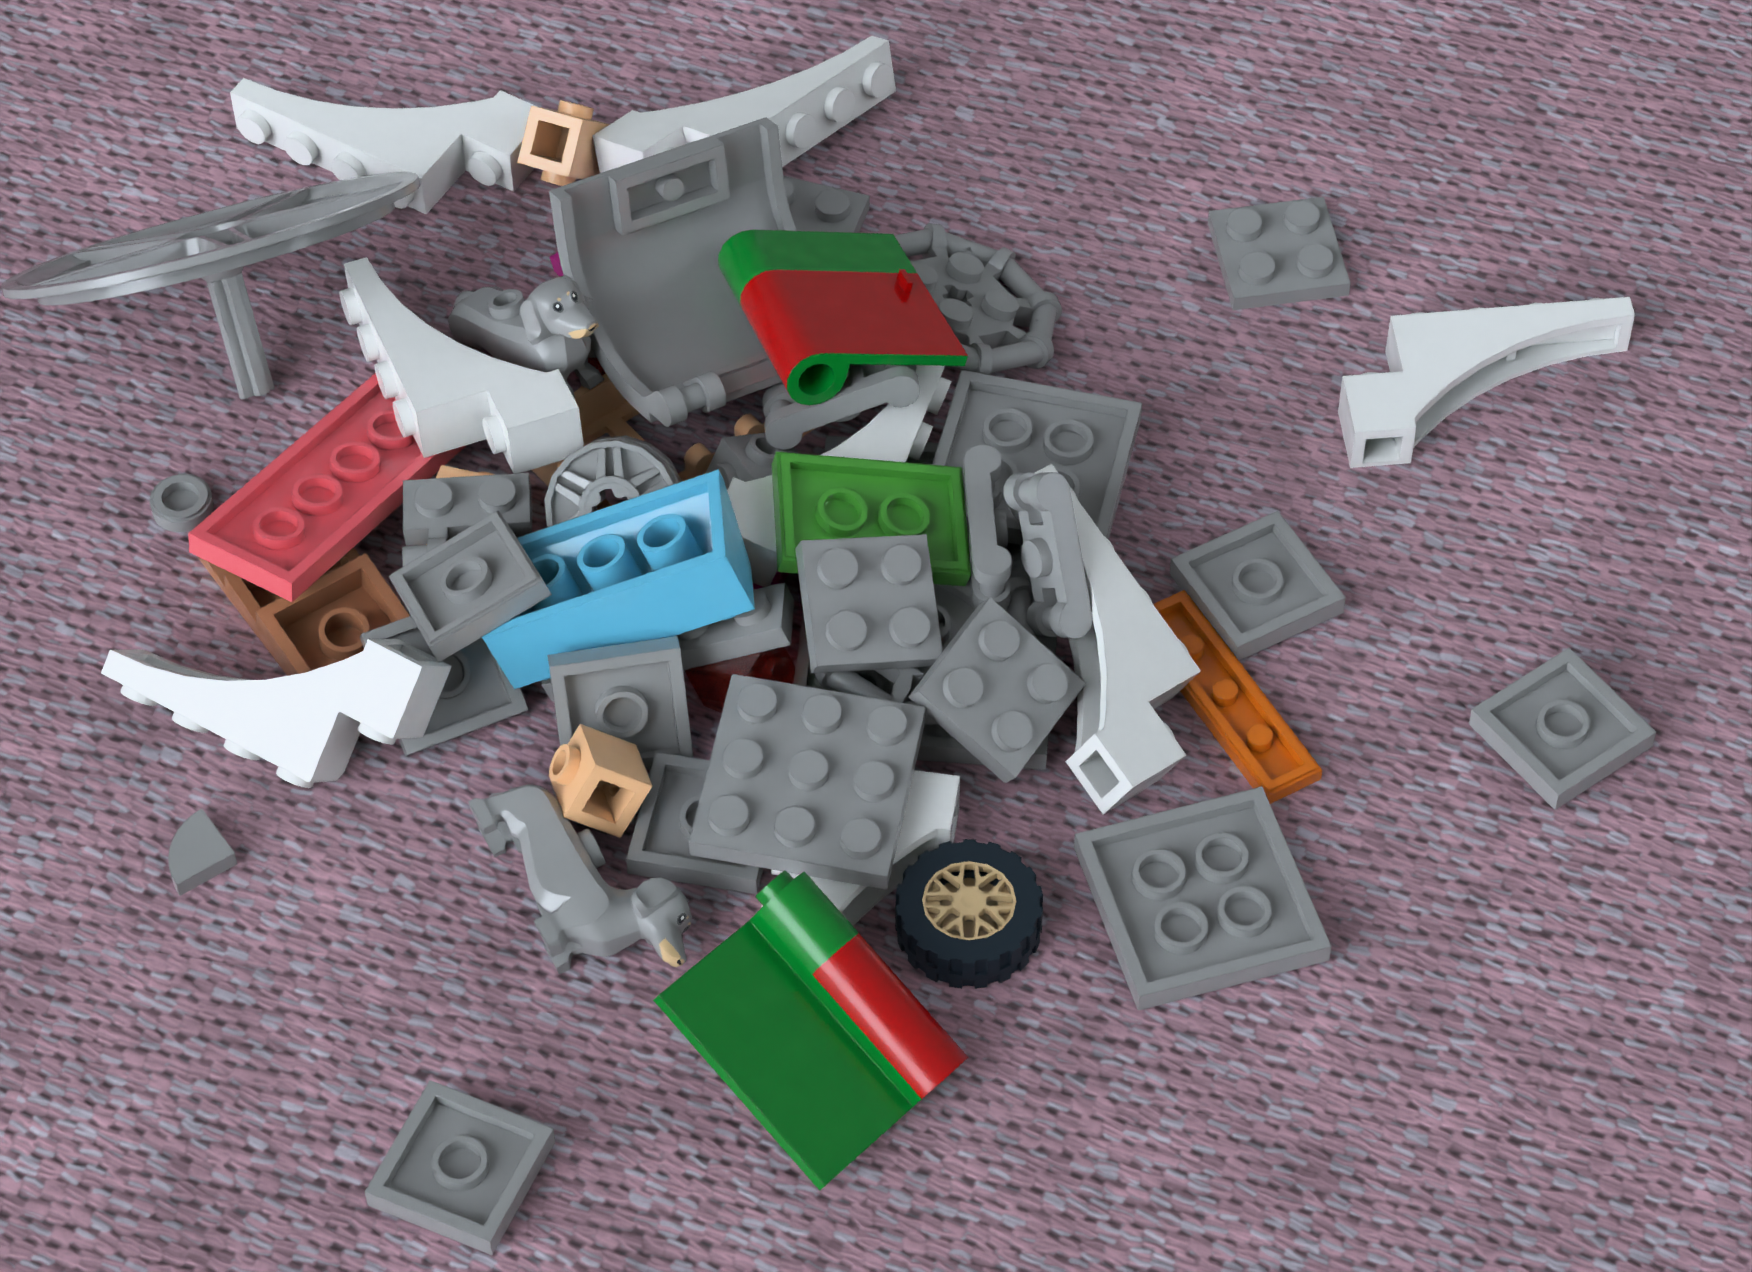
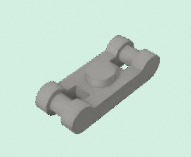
(863, 389)
(986, 526)
(1051, 554)

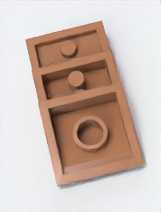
(323, 620)

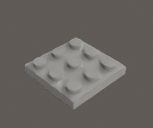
(1040, 425)
(808, 781)
(1201, 898)

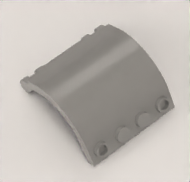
(648, 257)

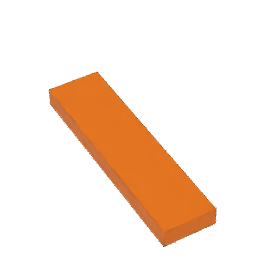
(1237, 708)

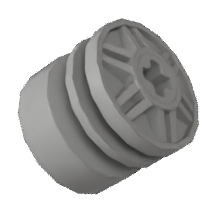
(614, 463)

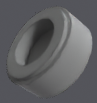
(181, 502)

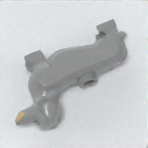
(537, 332)
(574, 901)

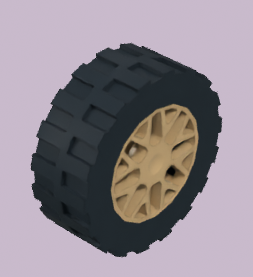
(961, 885)

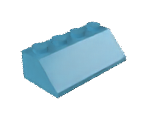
(630, 576)

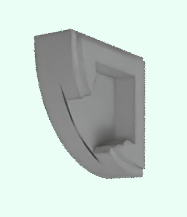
(198, 853)

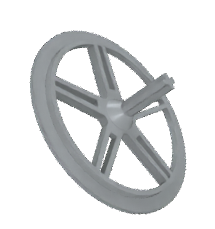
(217, 249)

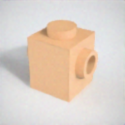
(561, 142)
(599, 780)

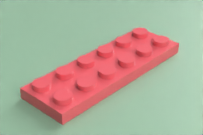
(316, 497)

